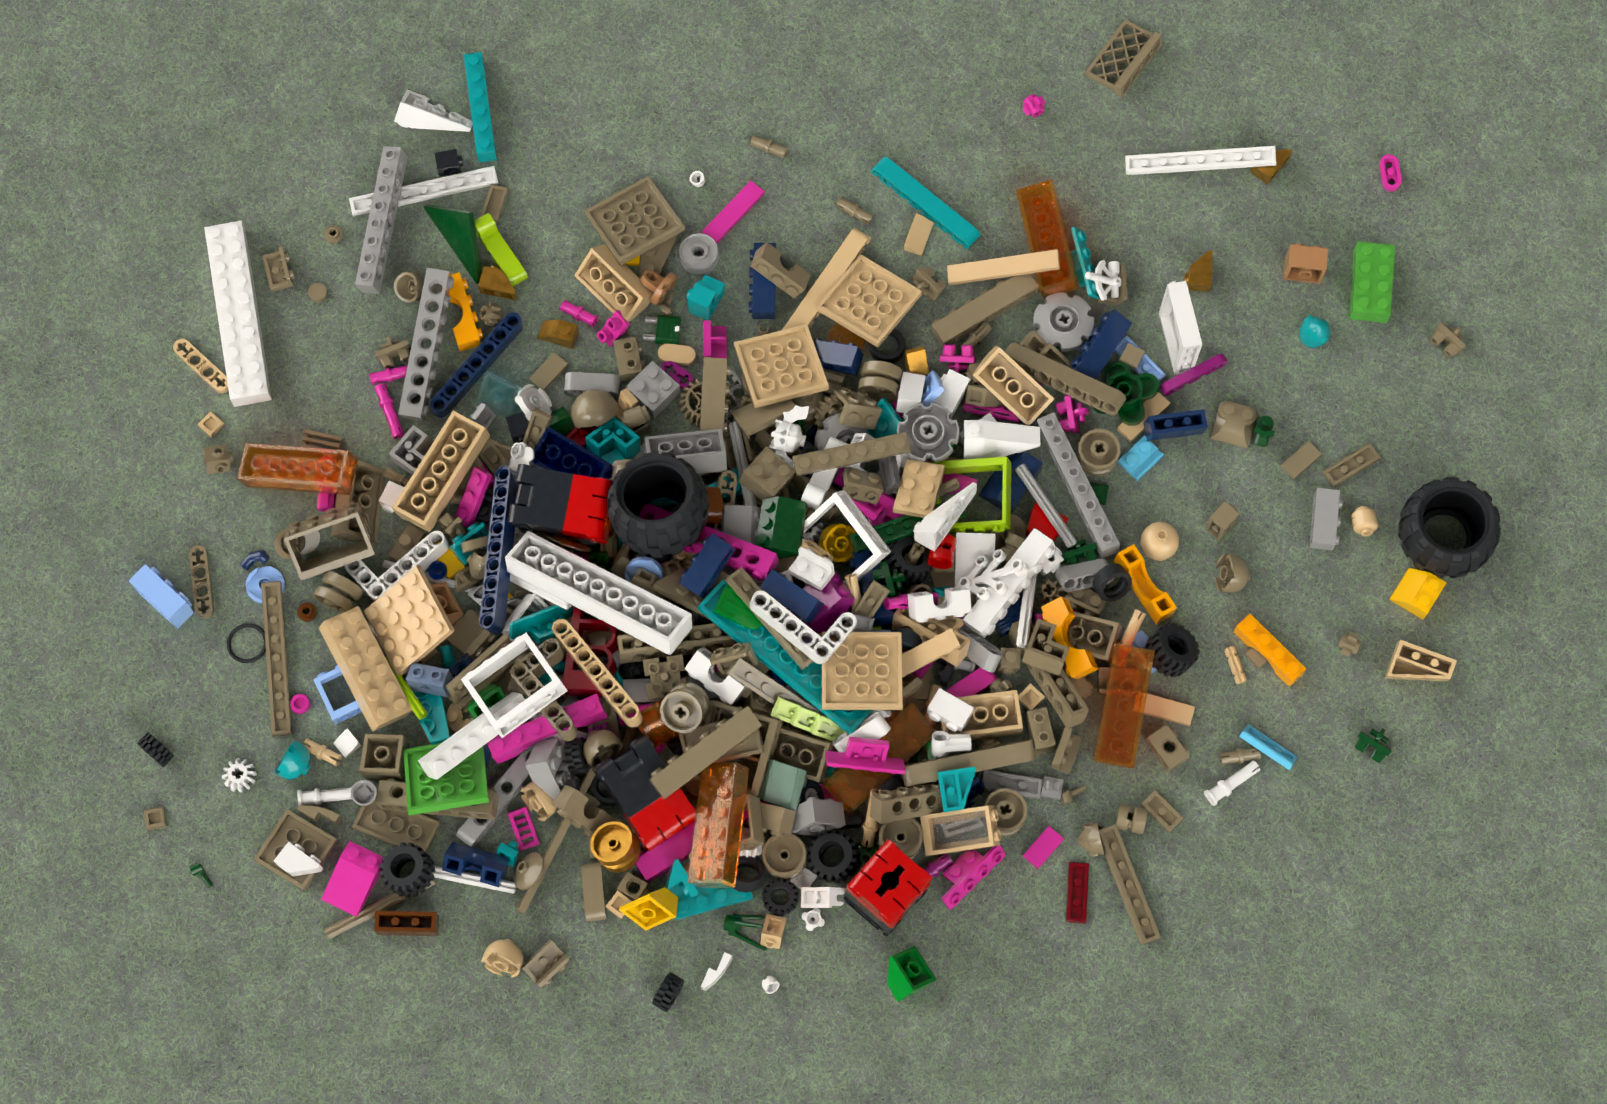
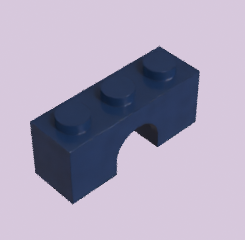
(462, 858)

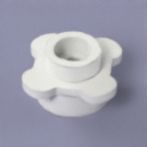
(815, 913)

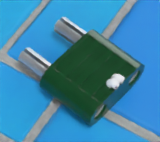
(667, 329)

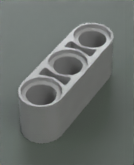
(579, 382)
(1079, 575)
(981, 650)

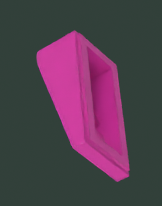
(530, 826)

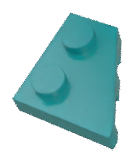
(955, 787)

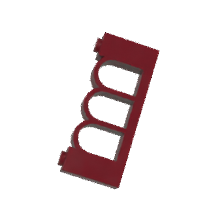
(576, 680)

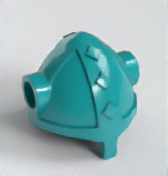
(1314, 331)

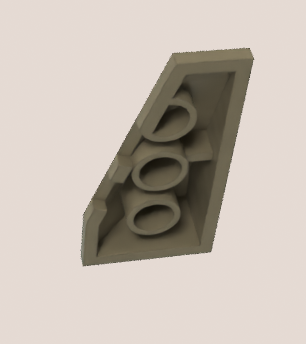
(1094, 635)

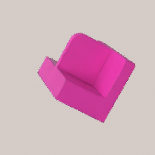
(714, 340)

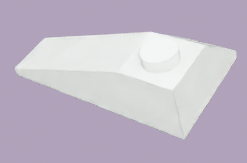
(418, 113)
(997, 439)
(940, 521)

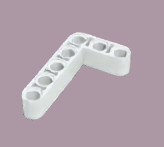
(399, 570)
(801, 629)

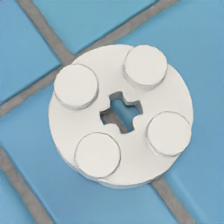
(529, 395)

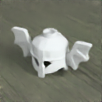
(788, 435)

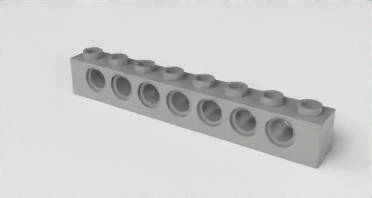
(381, 220)
(433, 279)
(1078, 485)

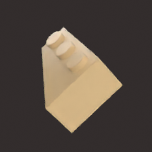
(1418, 663)

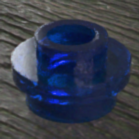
(437, 565)

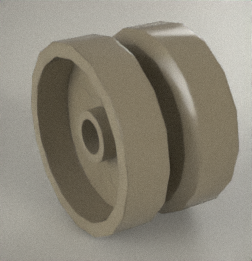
(880, 380)
(1098, 452)
(337, 592)
(684, 707)
(1014, 805)
(906, 828)
(788, 867)

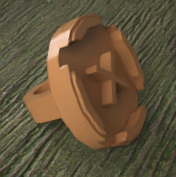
(659, 285)

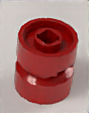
(944, 554)

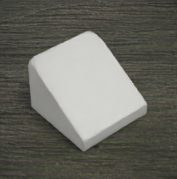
(346, 743)

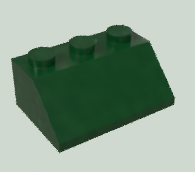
(781, 526)

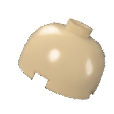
(1159, 541)
(536, 799)
(502, 954)

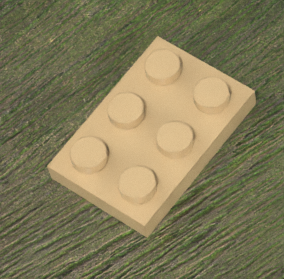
(918, 488)

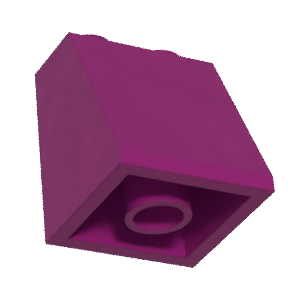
(836, 600)

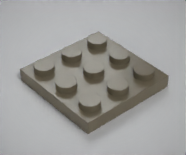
(295, 830)

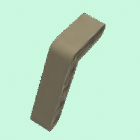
(530, 679)

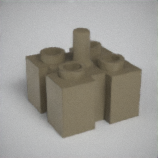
(663, 675)

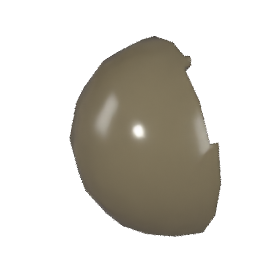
(593, 408)

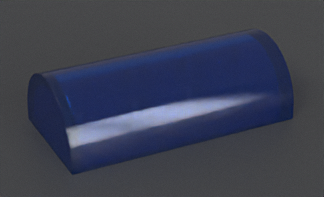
(564, 455)

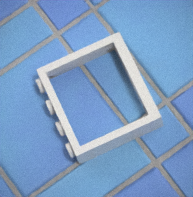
(1180, 327)
(861, 526)
(528, 707)

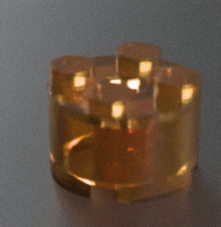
(654, 725)

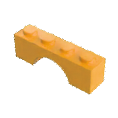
(465, 332)
(1155, 601)
(1281, 660)
(1078, 661)

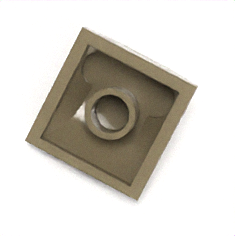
(1234, 424)

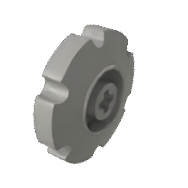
(1070, 310)
(933, 419)
(834, 429)

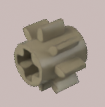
(491, 314)
(1046, 588)
(1349, 644)
(1000, 686)

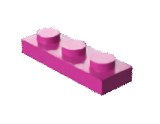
(473, 496)

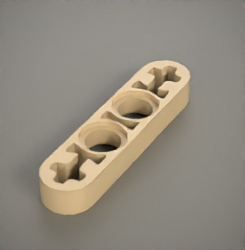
(201, 366)

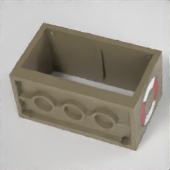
(334, 558)

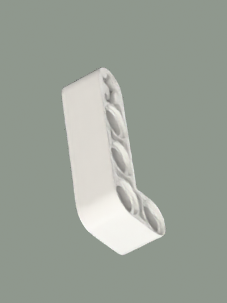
(820, 482)

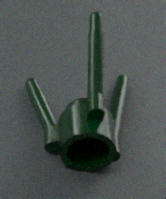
(734, 923)

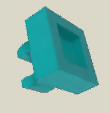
(509, 851)

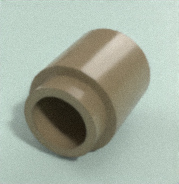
(635, 416)

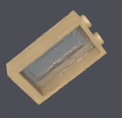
(960, 830)

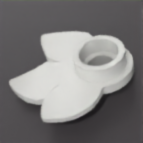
(520, 455)

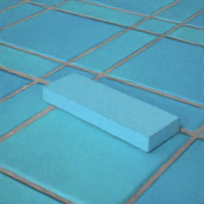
(1268, 746)

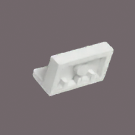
(812, 568)

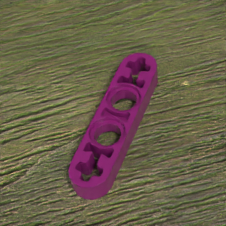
(1193, 374)

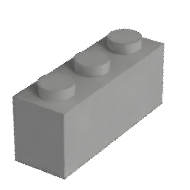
(1325, 519)

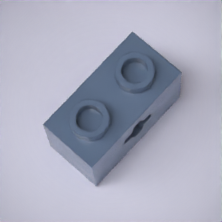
(429, 679)

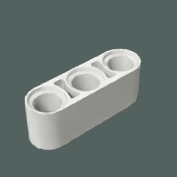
(871, 728)

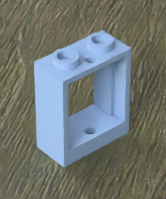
(343, 713)

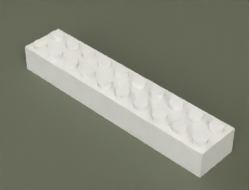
(237, 314)
(599, 592)

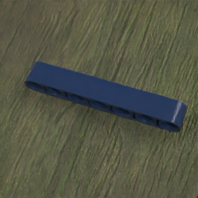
(477, 356)

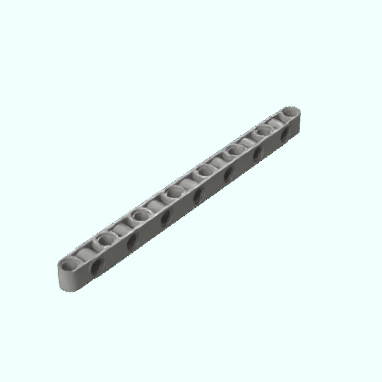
(517, 776)

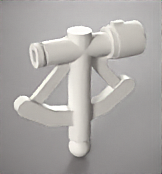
(1112, 280)

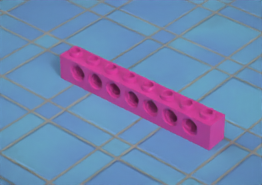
(748, 552)

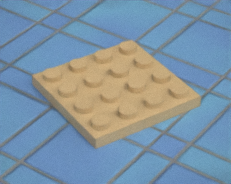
(869, 300)
(781, 366)
(409, 620)
(864, 673)

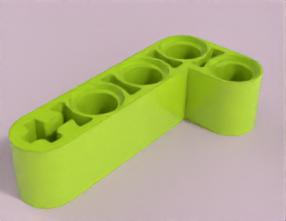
(500, 251)

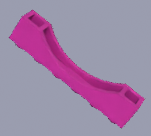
(581, 713)

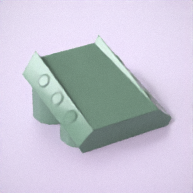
(783, 785)

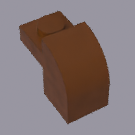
(715, 506)

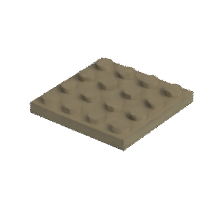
(634, 220)

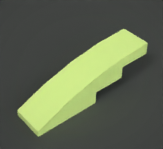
(806, 719)

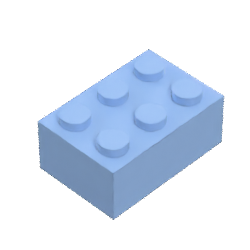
(162, 595)

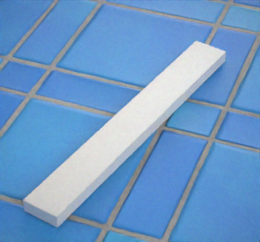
(1200, 160)
(432, 189)

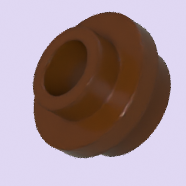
(307, 617)

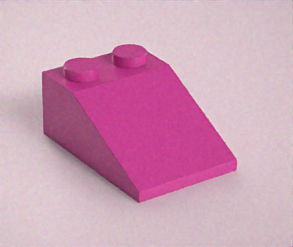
(353, 879)

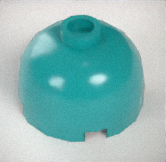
(294, 761)

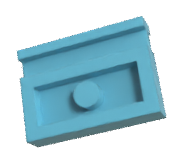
(1140, 458)

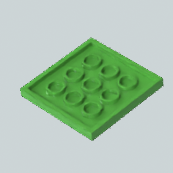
(457, 788)

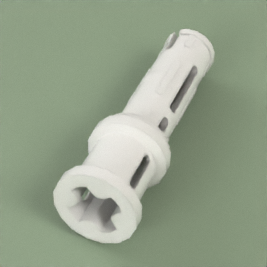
(1225, 788)
(318, 796)

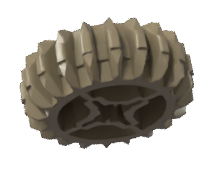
(693, 392)

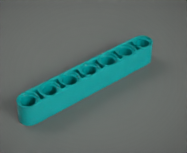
(926, 202)

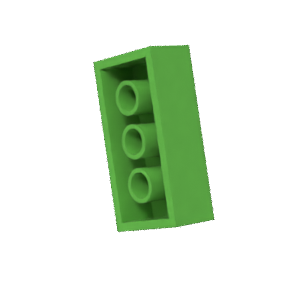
(1372, 282)

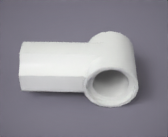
(943, 743)

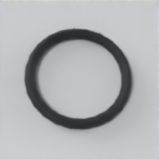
(232, 634)

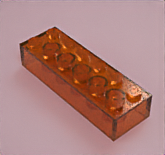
(1046, 232)
(297, 468)
(1123, 705)
(907, 735)
(718, 826)

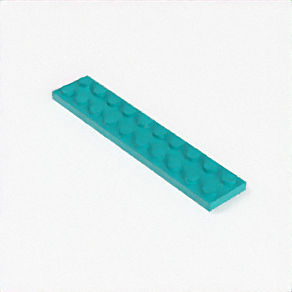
(772, 655)

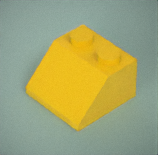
(1418, 592)

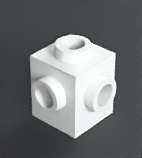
(1054, 563)

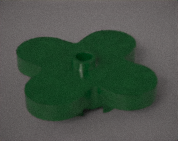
(1137, 389)

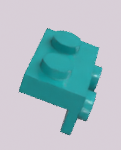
(475, 531)

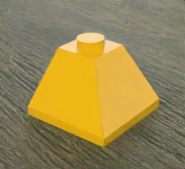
(652, 908)

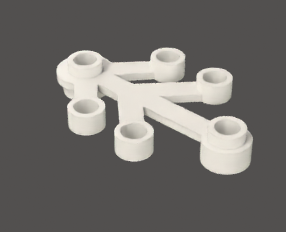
(1017, 567)

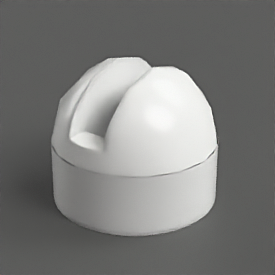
(694, 180)
(770, 980)

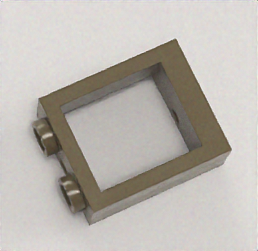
(752, 804)

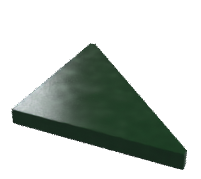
(460, 233)

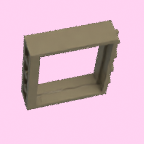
(769, 743)

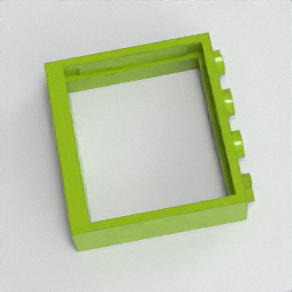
(983, 465)

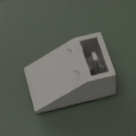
(548, 767)

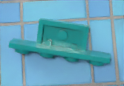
(1083, 262)
(540, 623)

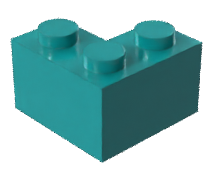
(705, 297)
(613, 436)

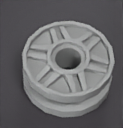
(696, 244)

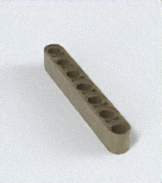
(1067, 380)
(983, 759)

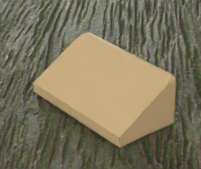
(918, 235)

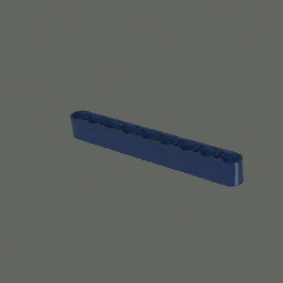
(499, 545)

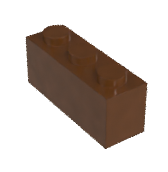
(406, 923)

